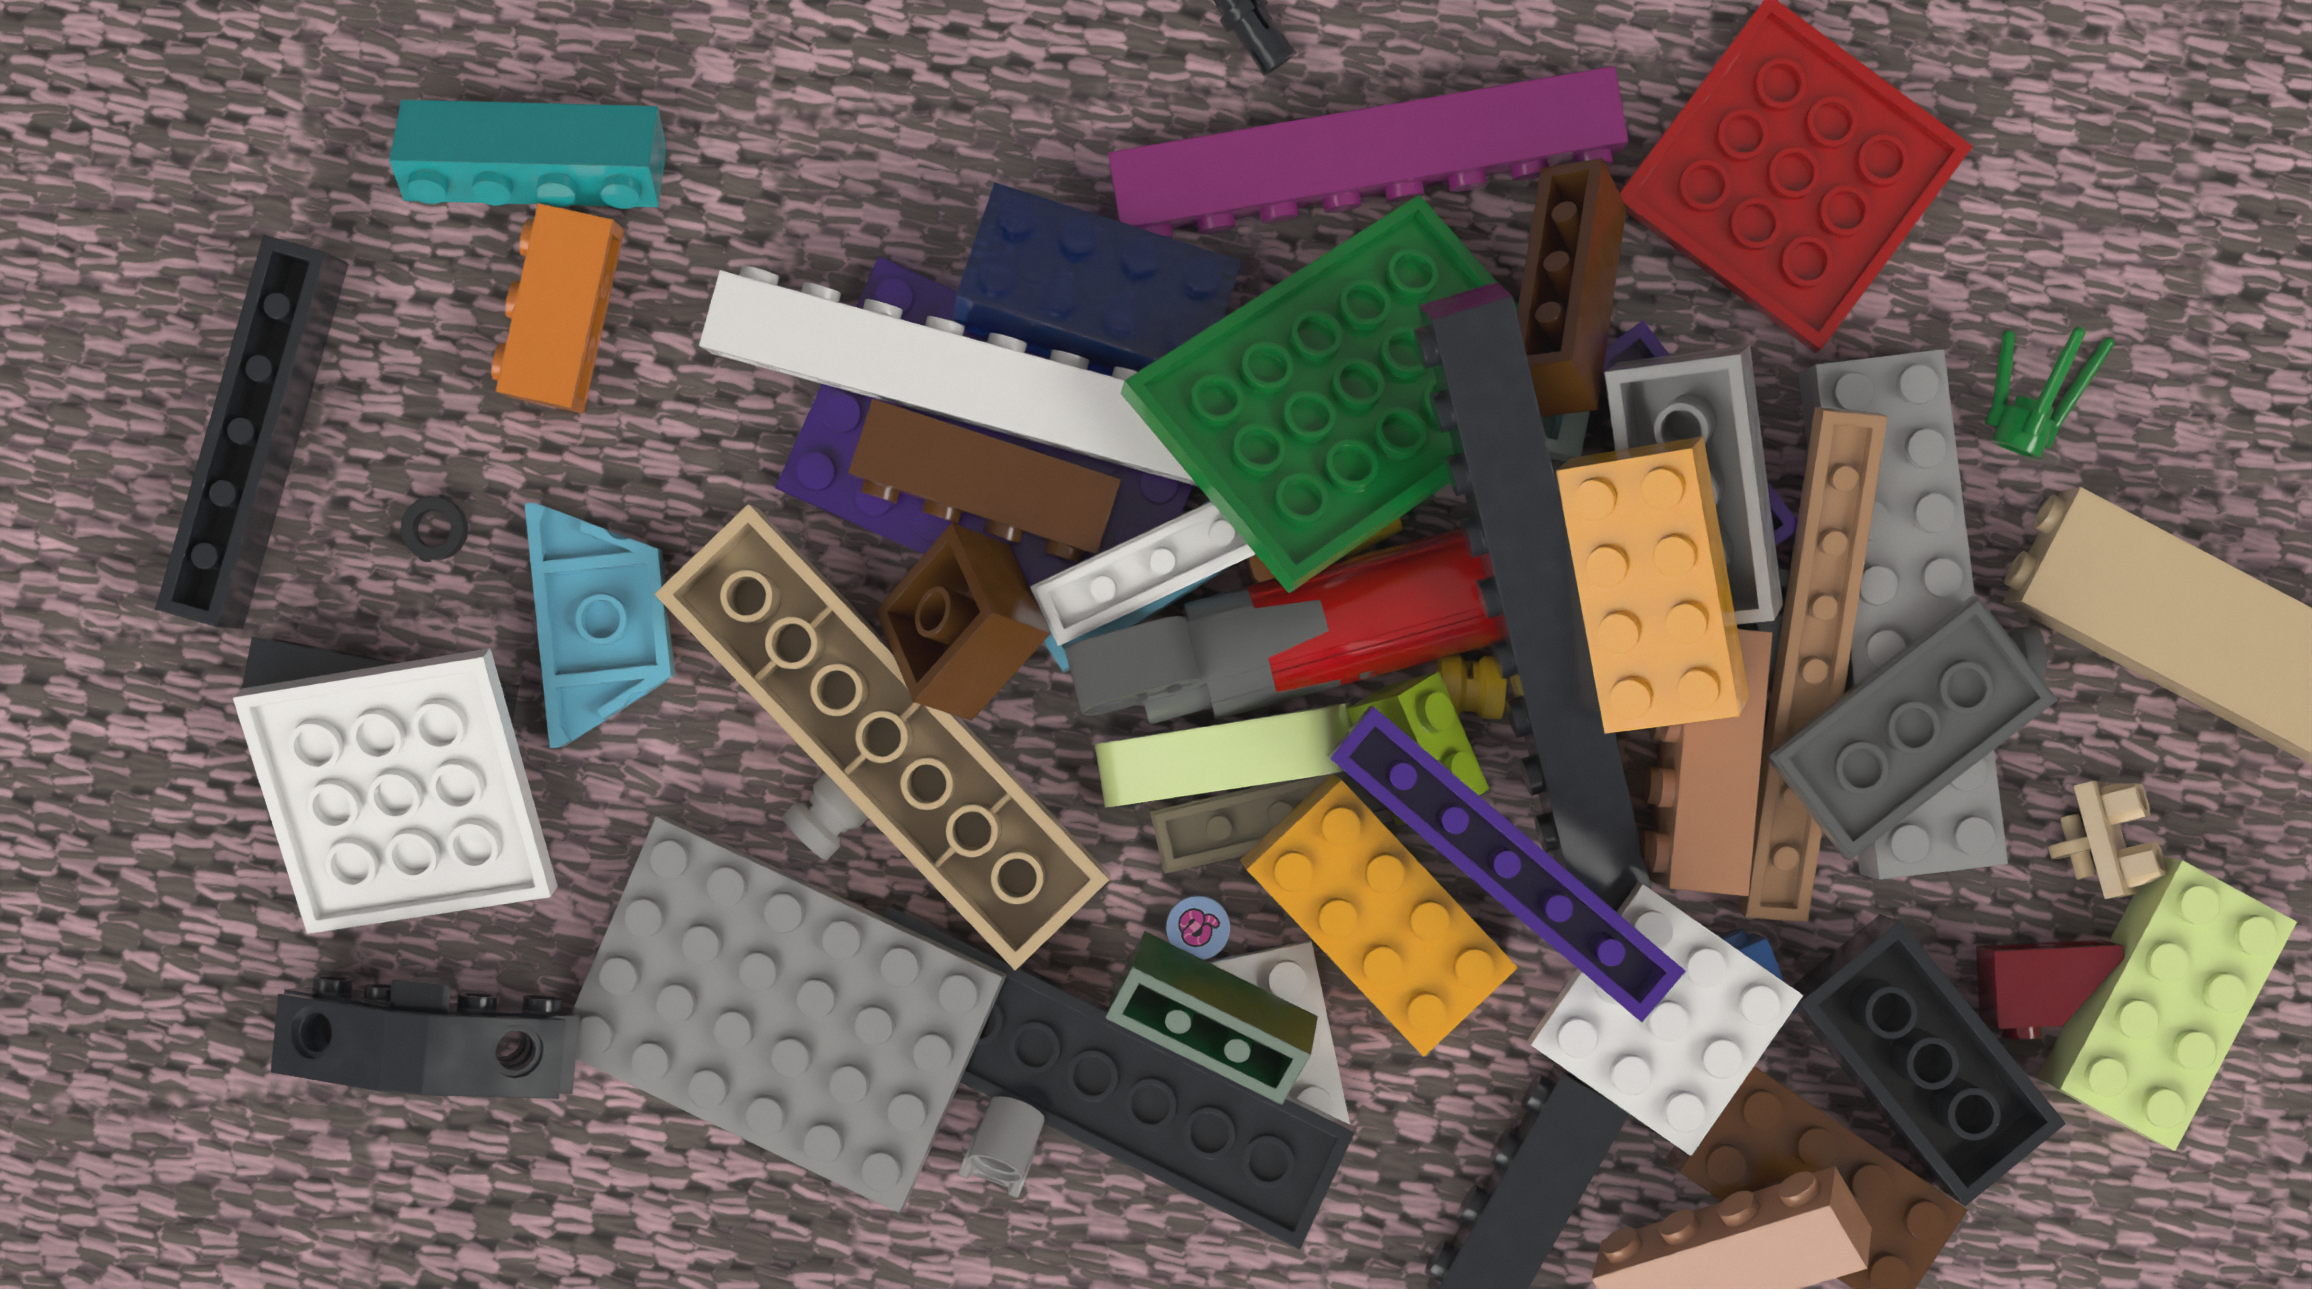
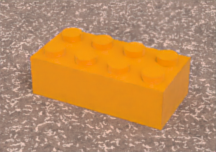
(1653, 585)
(1378, 914)

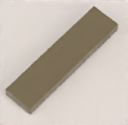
(1237, 820)

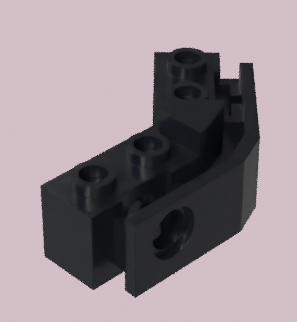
(419, 1043)

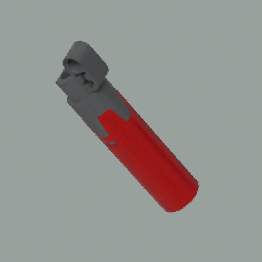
(1279, 645)

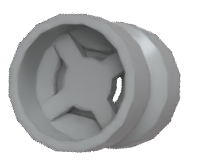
(824, 817)

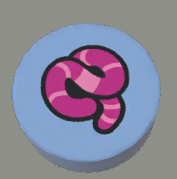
(1198, 926)

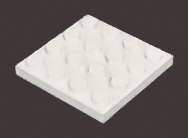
(397, 791)

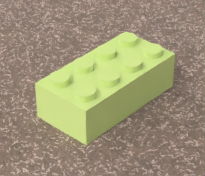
(2172, 1005)

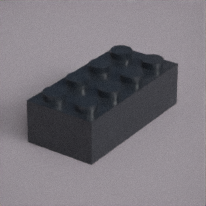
(1924, 1059)

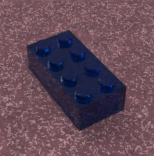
(1087, 283)

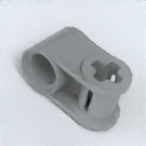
(1004, 1144)

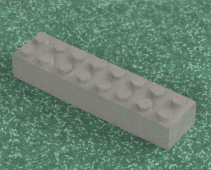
(1910, 581)

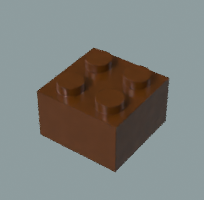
(962, 622)

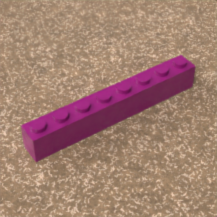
(1369, 153)

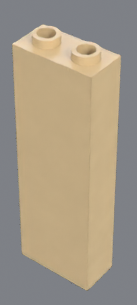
(2170, 615)

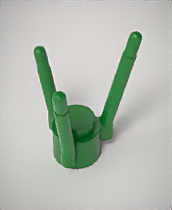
(2032, 423)

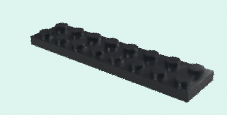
(1147, 1102)

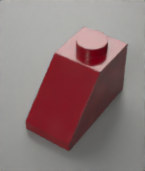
(2040, 982)

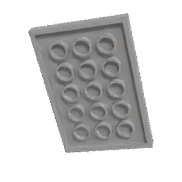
(782, 1012)

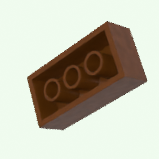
(1776, 1133)

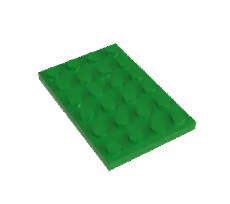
(1312, 397)

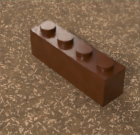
(1570, 284)
(985, 479)

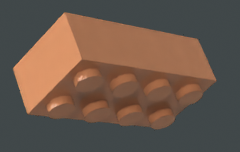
(1709, 790)

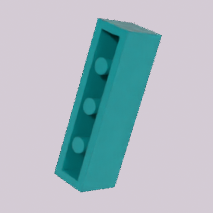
(529, 153)

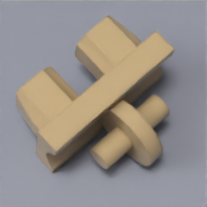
(2103, 811)

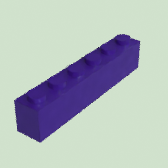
(1506, 863)

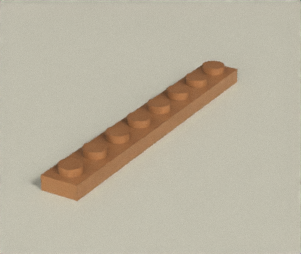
(1813, 645)

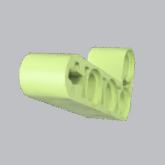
(1221, 756)

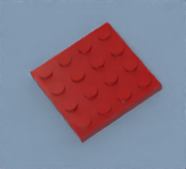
(1793, 174)

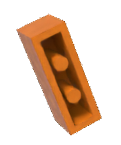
(558, 308)

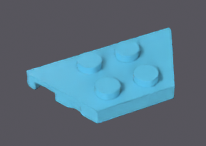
(596, 620)

